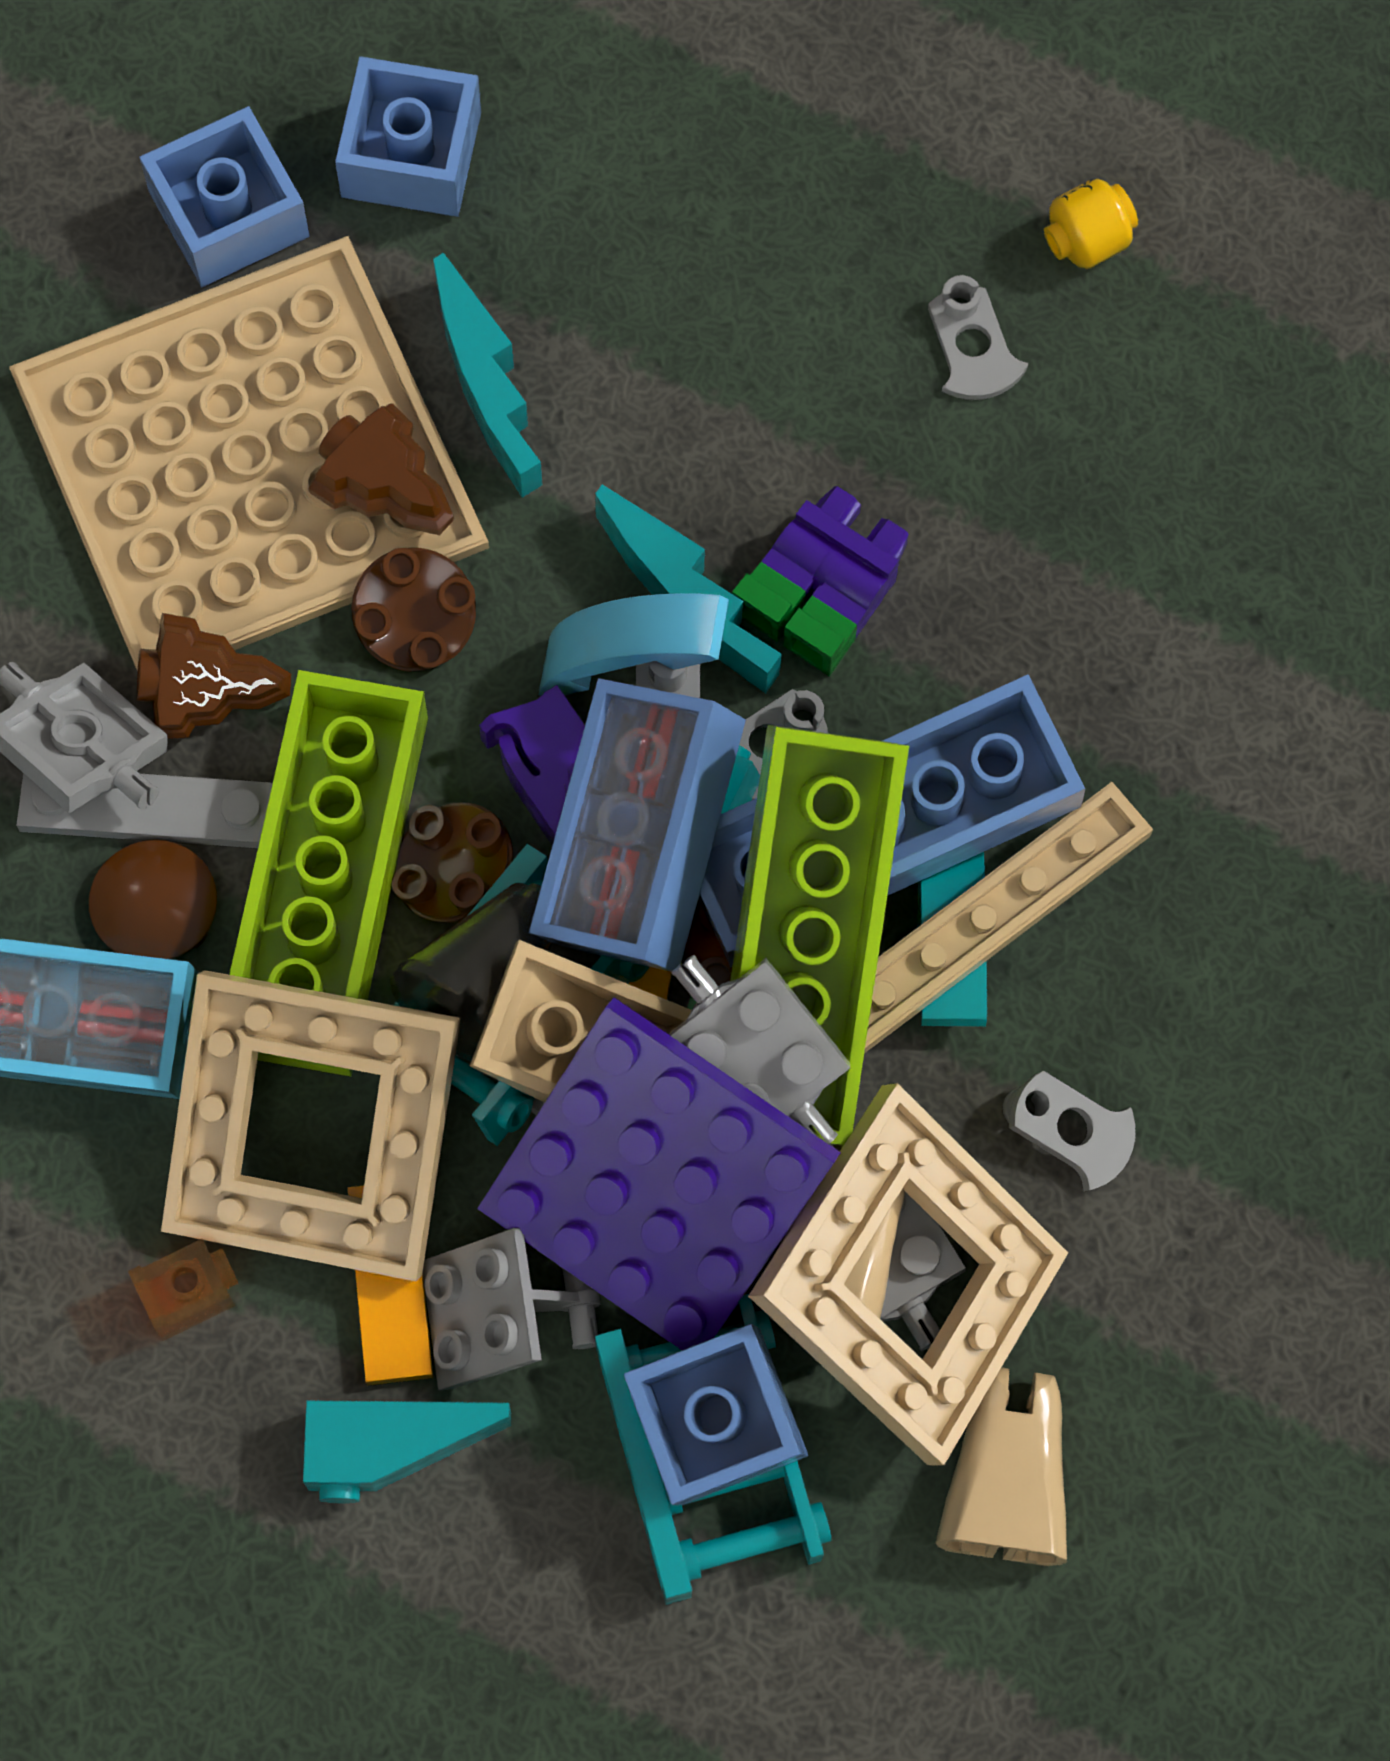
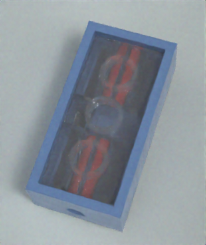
(638, 824)

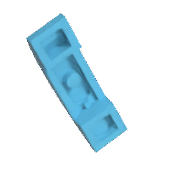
(632, 631)

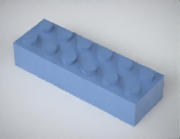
(967, 787)

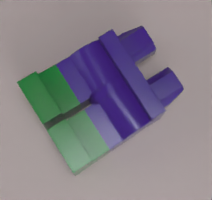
(822, 580)

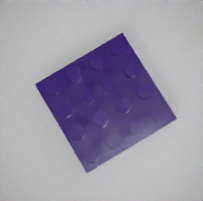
(657, 1178)

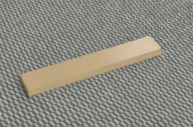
(1002, 908)

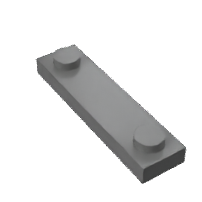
(184, 812)

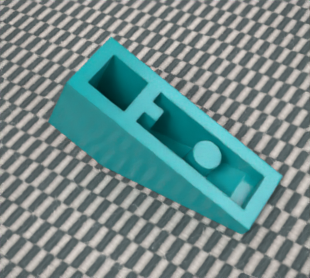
(380, 1442)

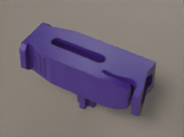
(548, 741)

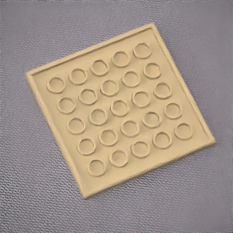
(199, 440)

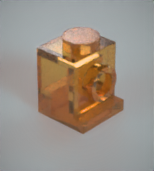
(176, 1311)

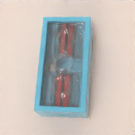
(94, 1018)

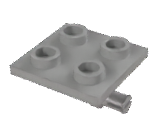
(486, 1309)

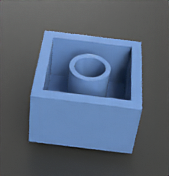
(408, 136)
(225, 196)
(715, 1415)

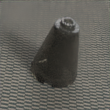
(466, 963)

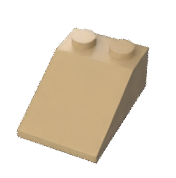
(546, 1014)

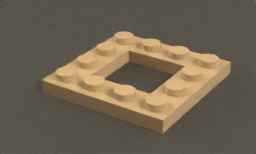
(205, 1185)
(805, 1292)

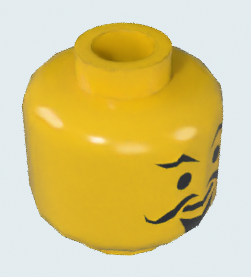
(1091, 223)

